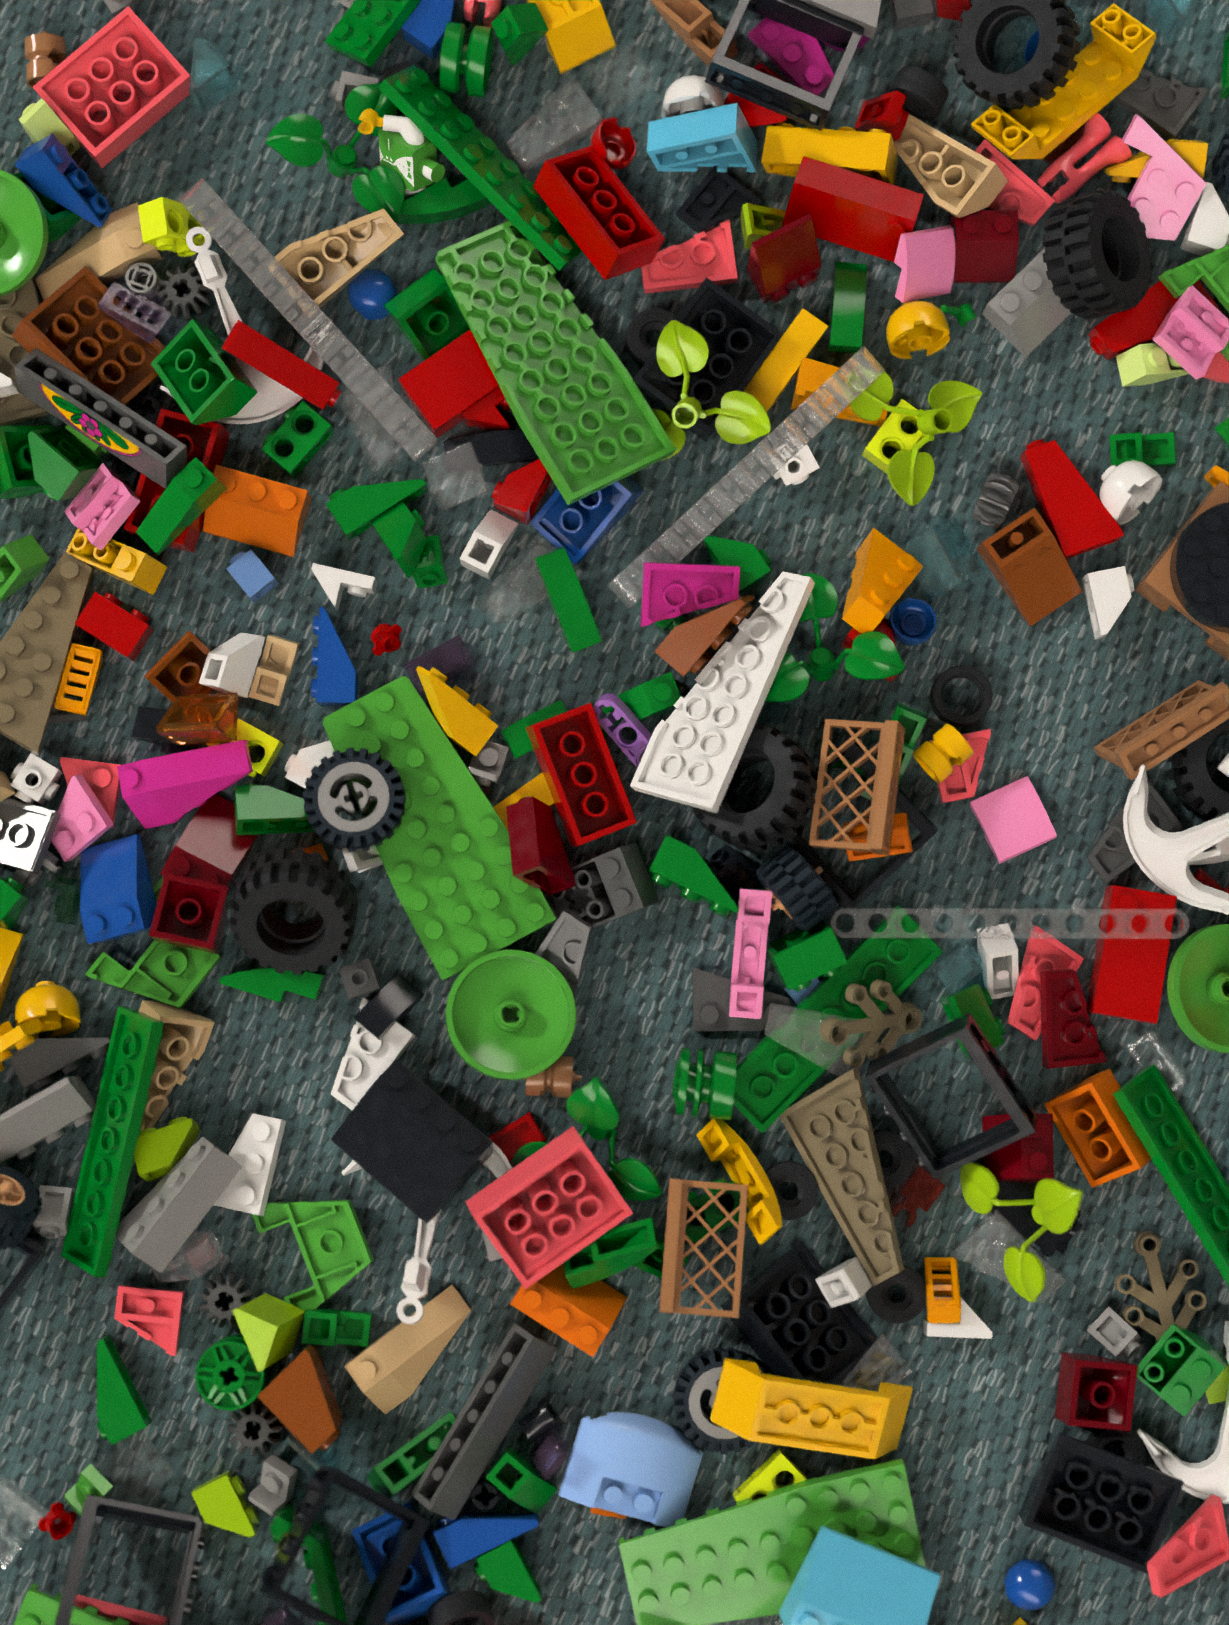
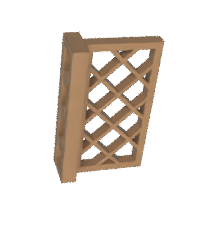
(1167, 728)
(884, 789)
(674, 1248)

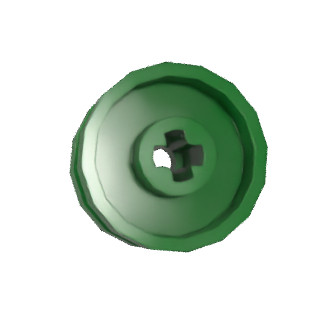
(462, 59)

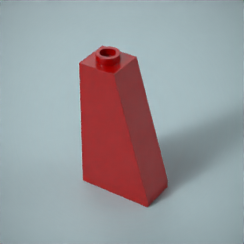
(1137, 325)
(282, 365)
(1067, 501)

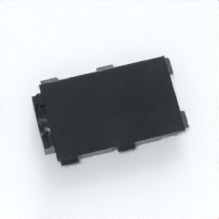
(1023, 1221)

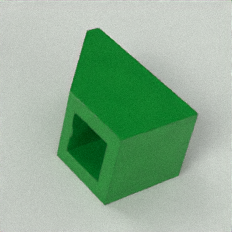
(520, 1481)

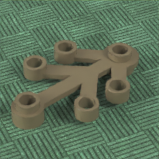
(904, 1020)
(1161, 1298)

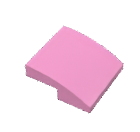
(926, 263)
(1193, 332)
(102, 506)
(1013, 819)

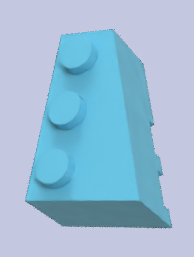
(703, 140)

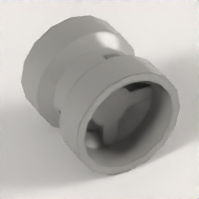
(147, 286)

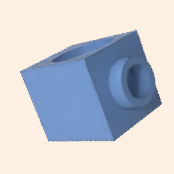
(251, 575)

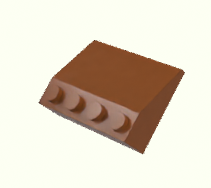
(89, 340)

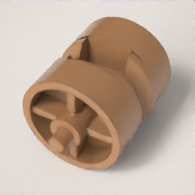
(45, 53)
(556, 1079)

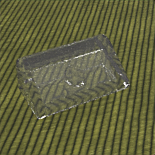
(1155, 1048)

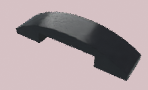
(497, 447)

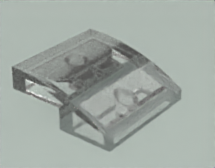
(17, 1520)

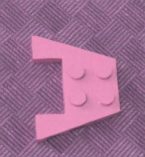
(1165, 186)

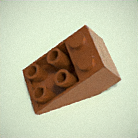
(1030, 567)
(690, 642)

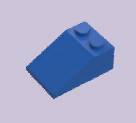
(587, 521)
(115, 890)
(424, 1579)

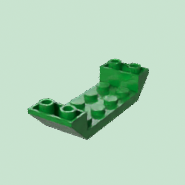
(318, 1558)

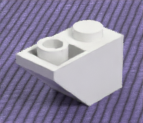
(488, 544)
(233, 664)

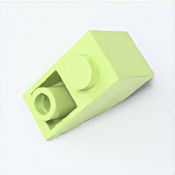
(42, 121)
(1147, 365)

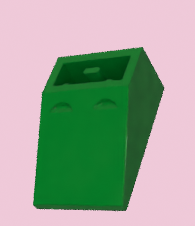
(685, 869)

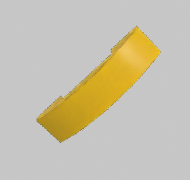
(744, 1168)

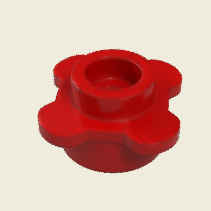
(385, 638)
(63, 1526)

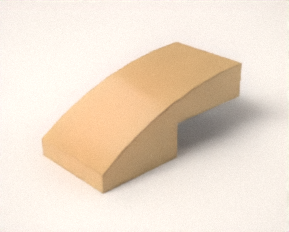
(274, 670)

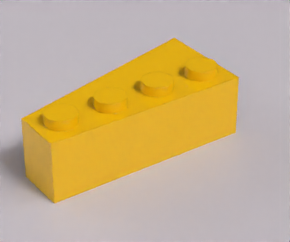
(857, 151)

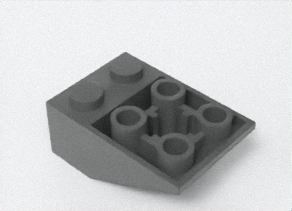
(607, 887)

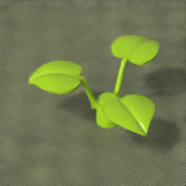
(951, 411)
(741, 414)
(1053, 1207)

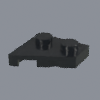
(715, 201)

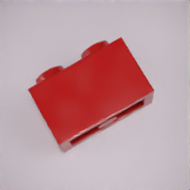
(115, 626)

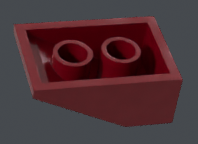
(785, 260)
(210, 845)

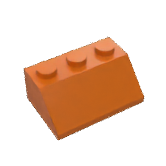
(258, 512)
(1097, 1129)
(577, 1315)

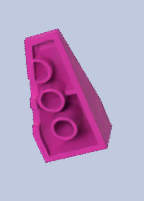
(173, 784)

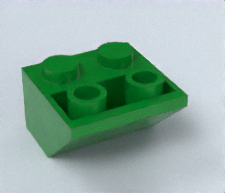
(1181, 1367)

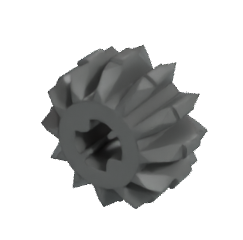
(188, 303)
(995, 500)
(216, 1292)
(265, 1434)

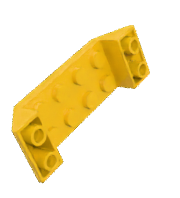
(575, 31)
(1100, 75)
(809, 1412)

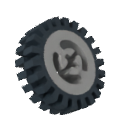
(323, 809)
(697, 1376)

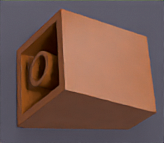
(305, 1400)

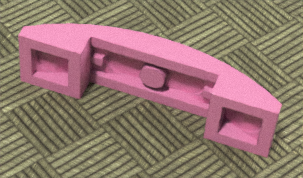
(749, 953)

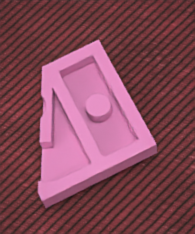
(80, 820)

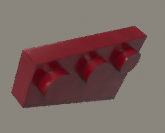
(1065, 1023)

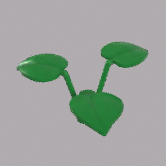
(300, 143)
(871, 655)
(599, 1115)

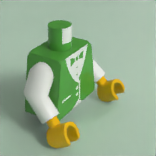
(404, 149)

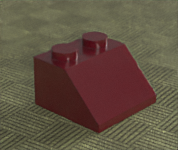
(986, 246)
(190, 913)
(1026, 1159)
(1095, 1392)

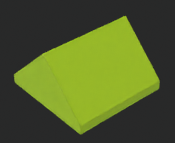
(269, 1328)

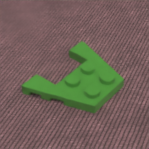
(1211, 269)
(162, 973)
(329, 1243)

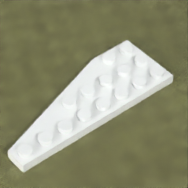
(704, 737)

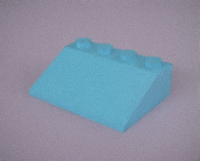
(858, 1585)

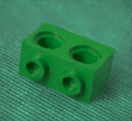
(305, 444)
(712, 1214)

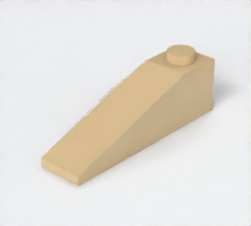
(948, 170)
(103, 250)
(337, 256)
(182, 1040)
(401, 1358)

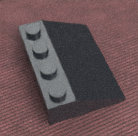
(737, 349)
(412, 1142)
(794, 1325)
(1101, 1502)

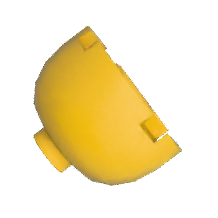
(915, 328)
(53, 1006)

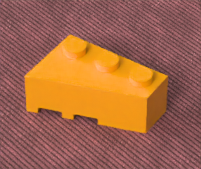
(811, 376)
(878, 581)

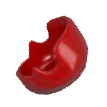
(614, 143)

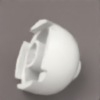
(690, 95)
(1127, 488)

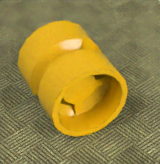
(945, 751)

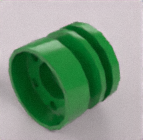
(705, 1083)
(214, 1382)

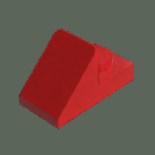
(883, 113)
(486, 412)

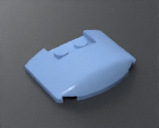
(632, 1467)

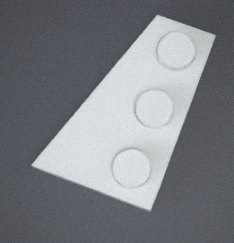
(367, 1060)
(257, 1154)

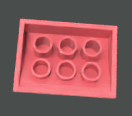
(115, 87)
(548, 1207)

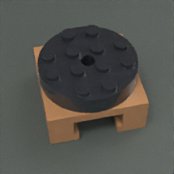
(1195, 570)

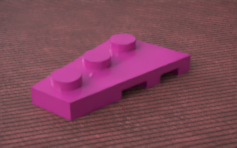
(794, 54)
(684, 588)

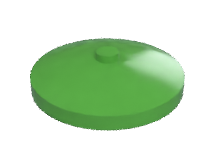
(21, 233)
(1201, 987)
(510, 1014)

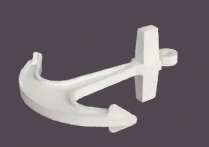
(271, 396)
(1167, 855)
(418, 1270)
(1206, 1476)

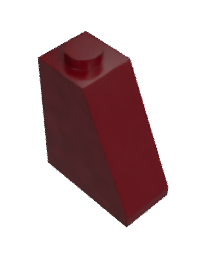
(537, 847)

